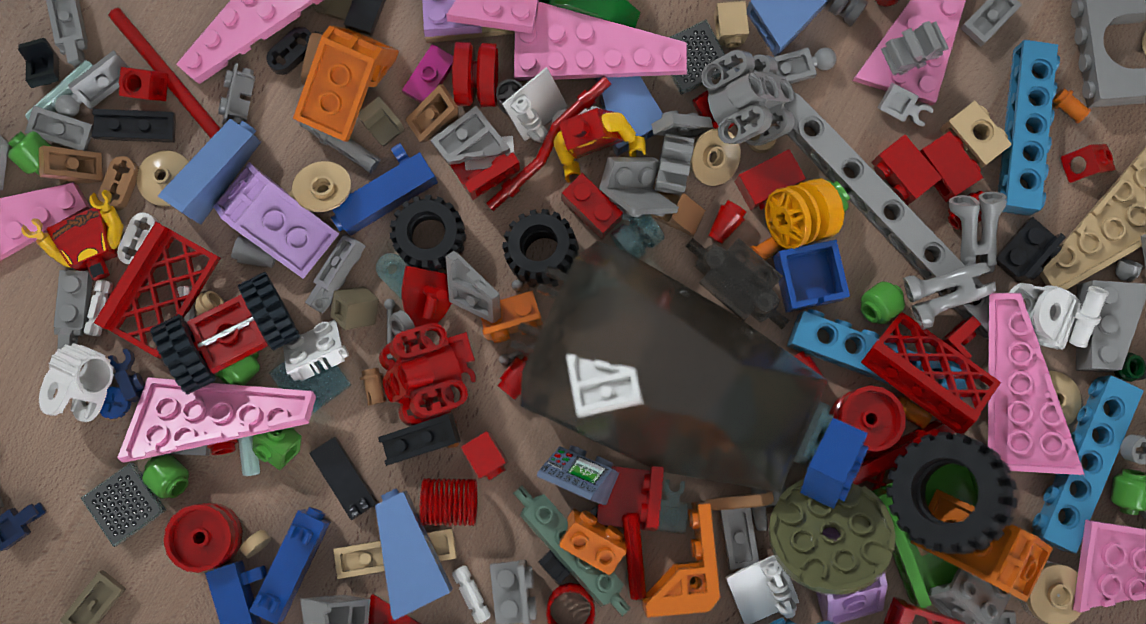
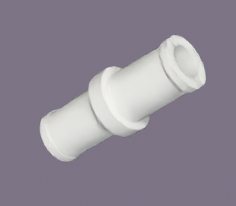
(1088, 316)

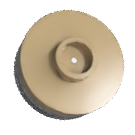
(1053, 595)

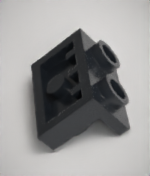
(1028, 251)

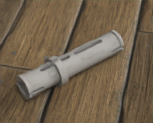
(349, 149)

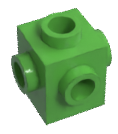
(277, 446)

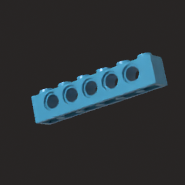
(1023, 84)
(805, 339)
(1101, 455)

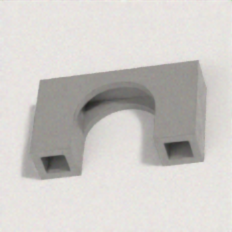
(1104, 79)

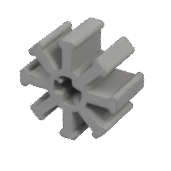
(914, 48)
(674, 164)

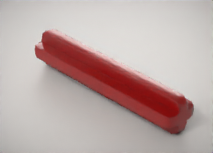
(634, 556)

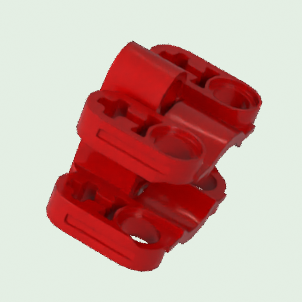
(422, 374)

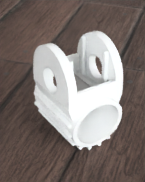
(1051, 312)
(82, 386)

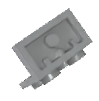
(630, 184)
(511, 592)
(969, 599)

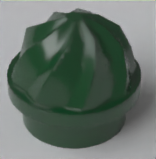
(1133, 368)

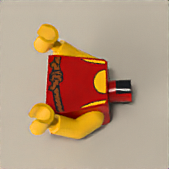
(591, 133)
(84, 239)

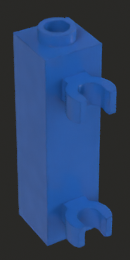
(385, 192)
(290, 565)
(233, 592)

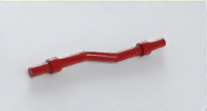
(511, 187)

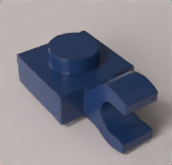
(129, 382)
(14, 524)

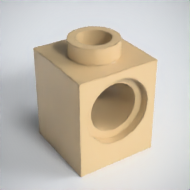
(731, 23)

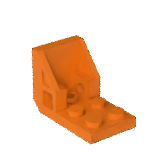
(340, 79)
(1008, 563)
(673, 590)

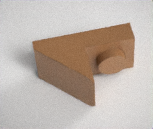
(433, 114)
(70, 165)
(688, 214)

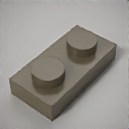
(94, 600)

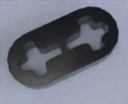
(289, 50)

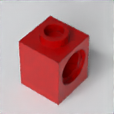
(143, 84)

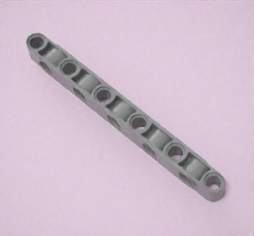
(871, 196)

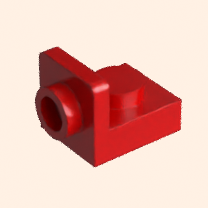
(962, 334)

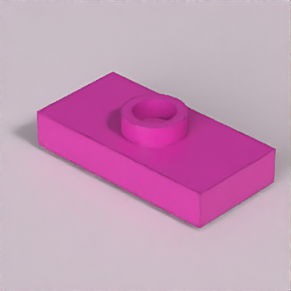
(428, 74)

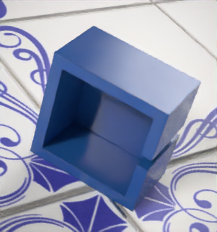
(811, 276)
(835, 463)

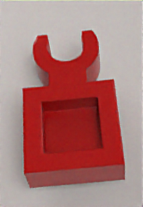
(464, 353)

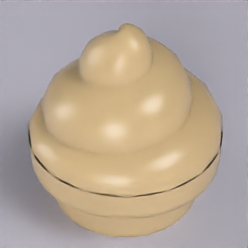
(207, 301)

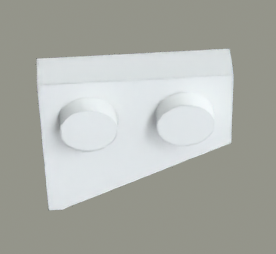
(602, 387)

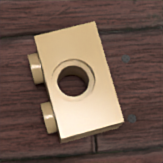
(977, 118)

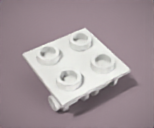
(535, 106)
(314, 346)
(763, 591)

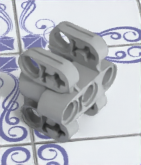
(749, 98)

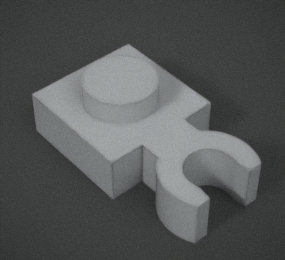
(901, 103)

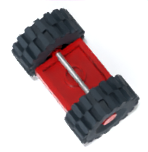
(224, 334)

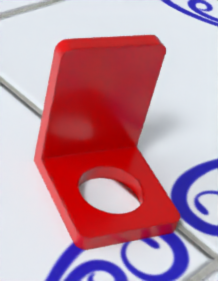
(1097, 158)

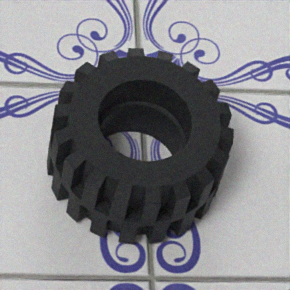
(411, 217)
(534, 228)

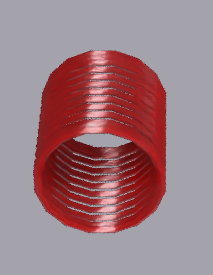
(441, 508)
(570, 587)

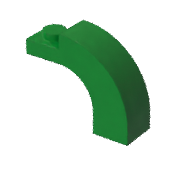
(611, 10)

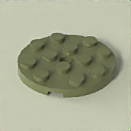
(829, 565)

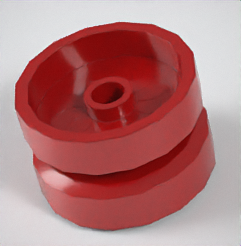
(473, 74)
(881, 409)
(196, 552)

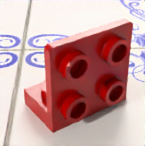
(482, 180)
(634, 492)

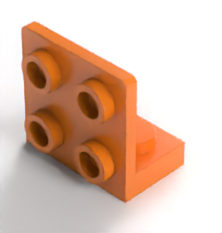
(513, 312)

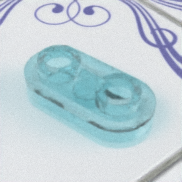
(394, 280)

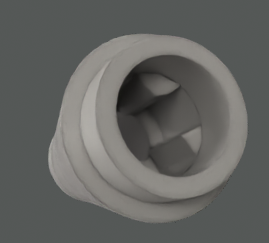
(249, 253)

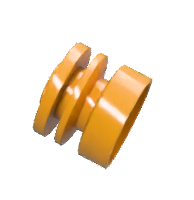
(804, 213)

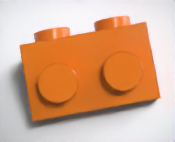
(593, 542)

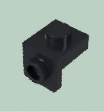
(41, 62)

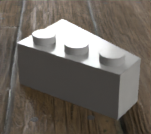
(1118, 323)
(335, 610)

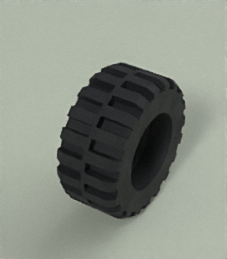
(993, 502)

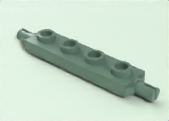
(550, 528)

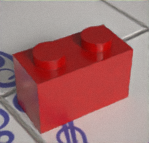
(952, 164)
(905, 170)
(768, 176)
(591, 206)
(485, 456)

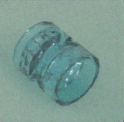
(638, 235)

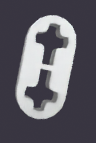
(134, 236)

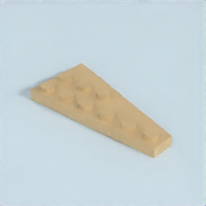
(1105, 233)

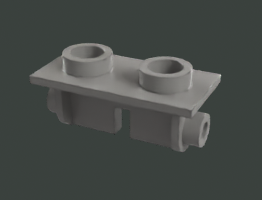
(237, 83)

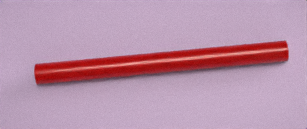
(158, 64)

